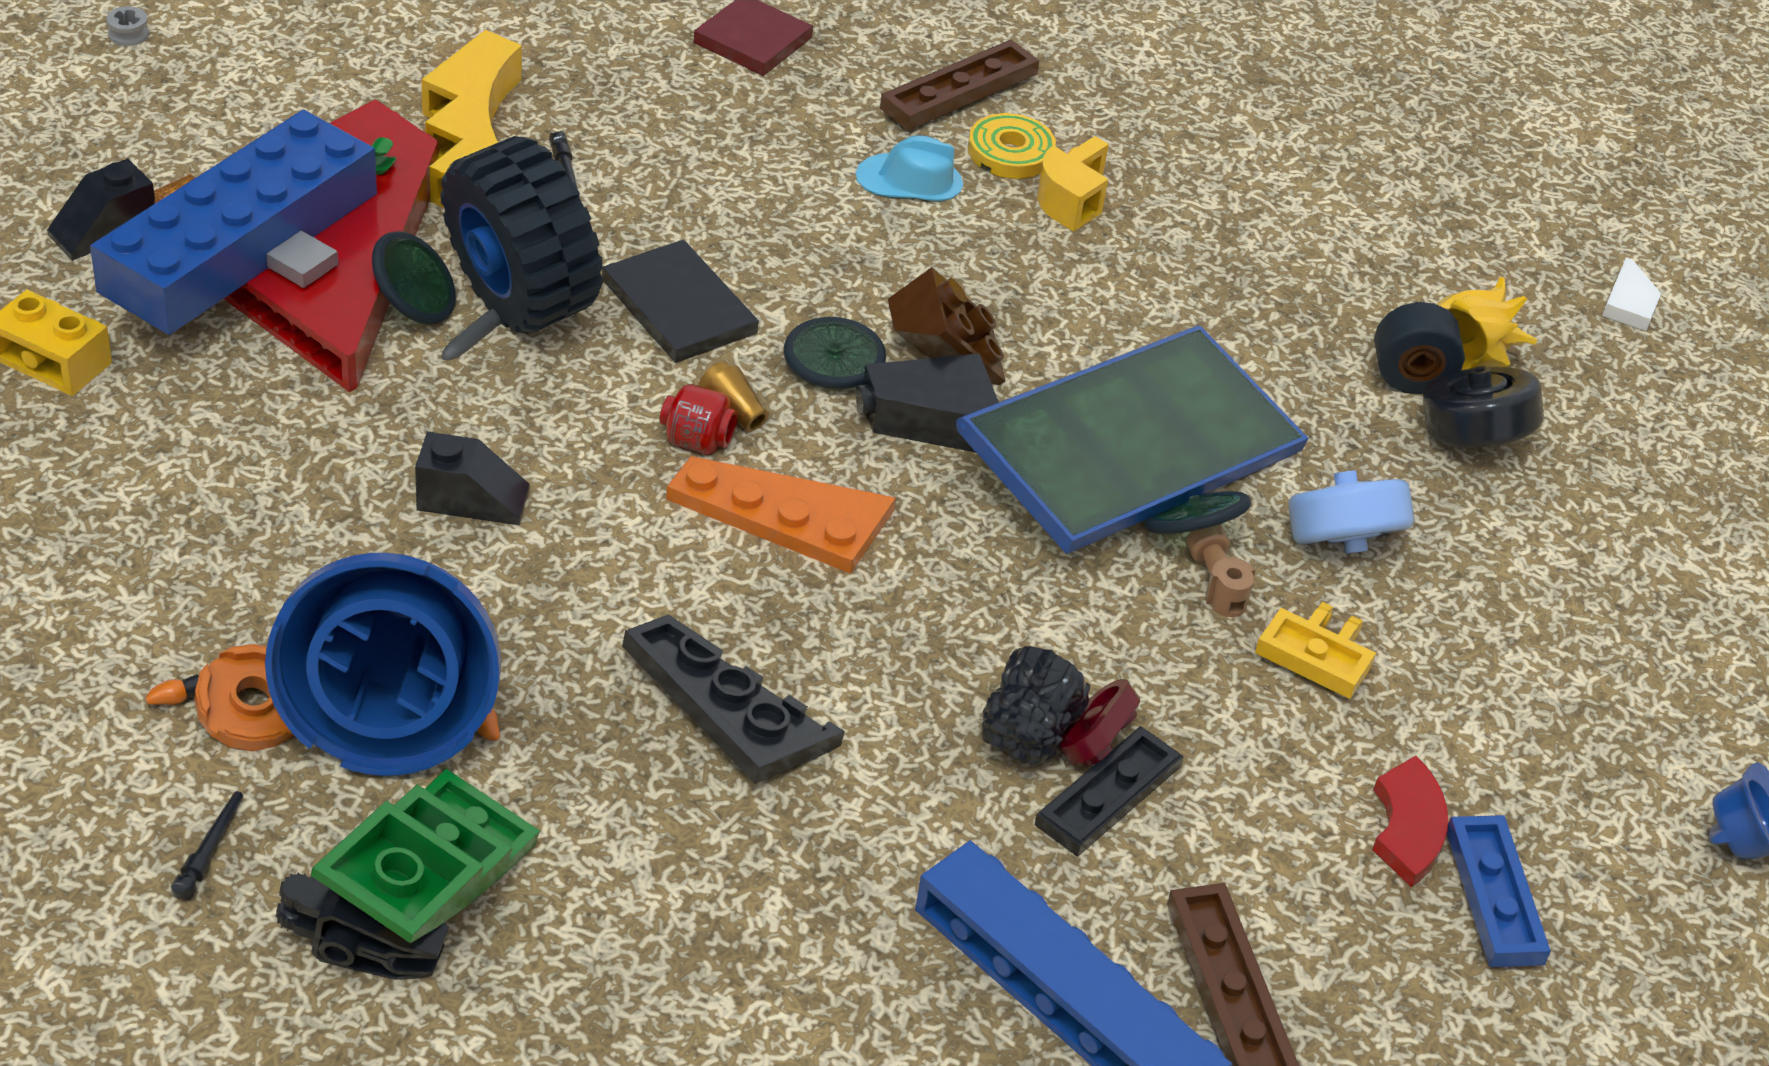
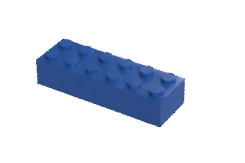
(225, 221)

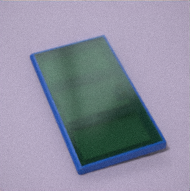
(1131, 437)

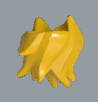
(1487, 325)

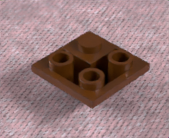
(944, 322)

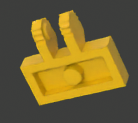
(1317, 652)

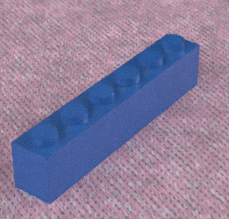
(1054, 967)

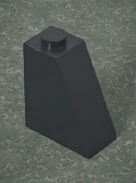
(925, 397)

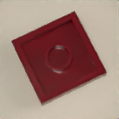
(753, 35)

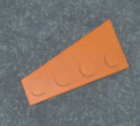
(794, 512)

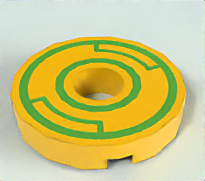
(991, 134)

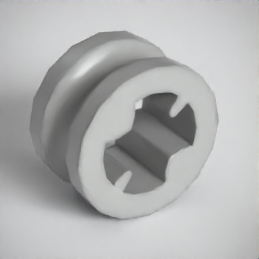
(127, 26)

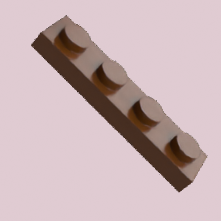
(959, 84)
(1229, 977)

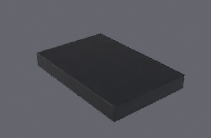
(680, 300)

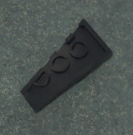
(728, 701)

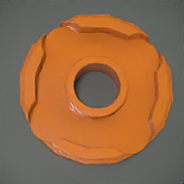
(225, 714)

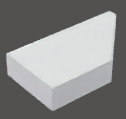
(1632, 297)

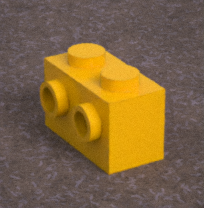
(52, 342)

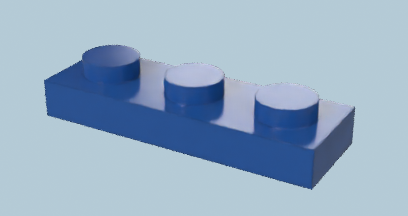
(1497, 891)

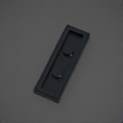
(1108, 791)

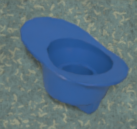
(1744, 814)

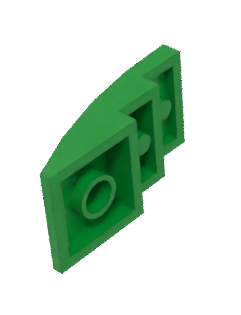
(426, 855)

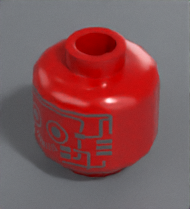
(699, 419)

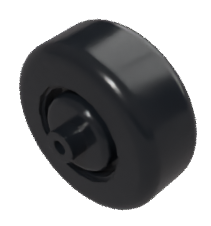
(1483, 407)

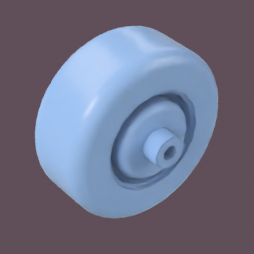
(1351, 511)

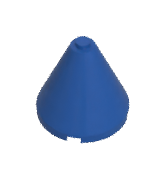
(383, 663)

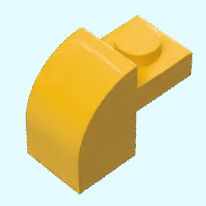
(1074, 183)

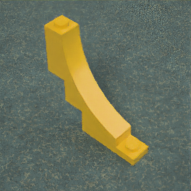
(464, 97)

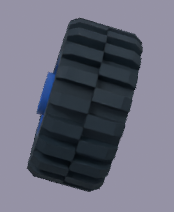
(522, 234)

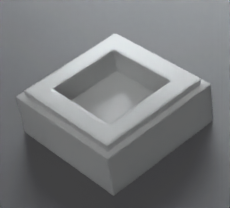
(302, 259)

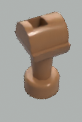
(1229, 577)

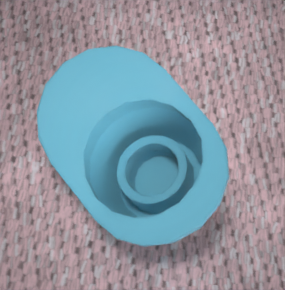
(912, 169)

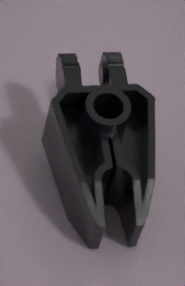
(350, 936)

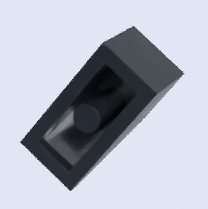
(100, 206)
(467, 481)

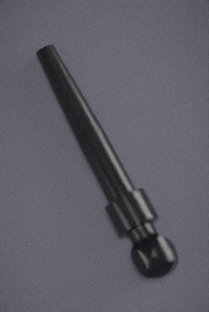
(562, 153)
(198, 863)

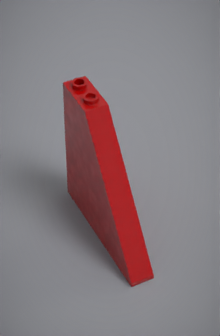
(342, 311)

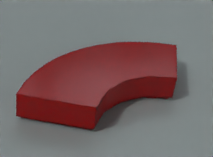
(1415, 819)

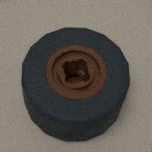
(1418, 346)

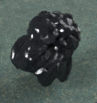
(1034, 705)

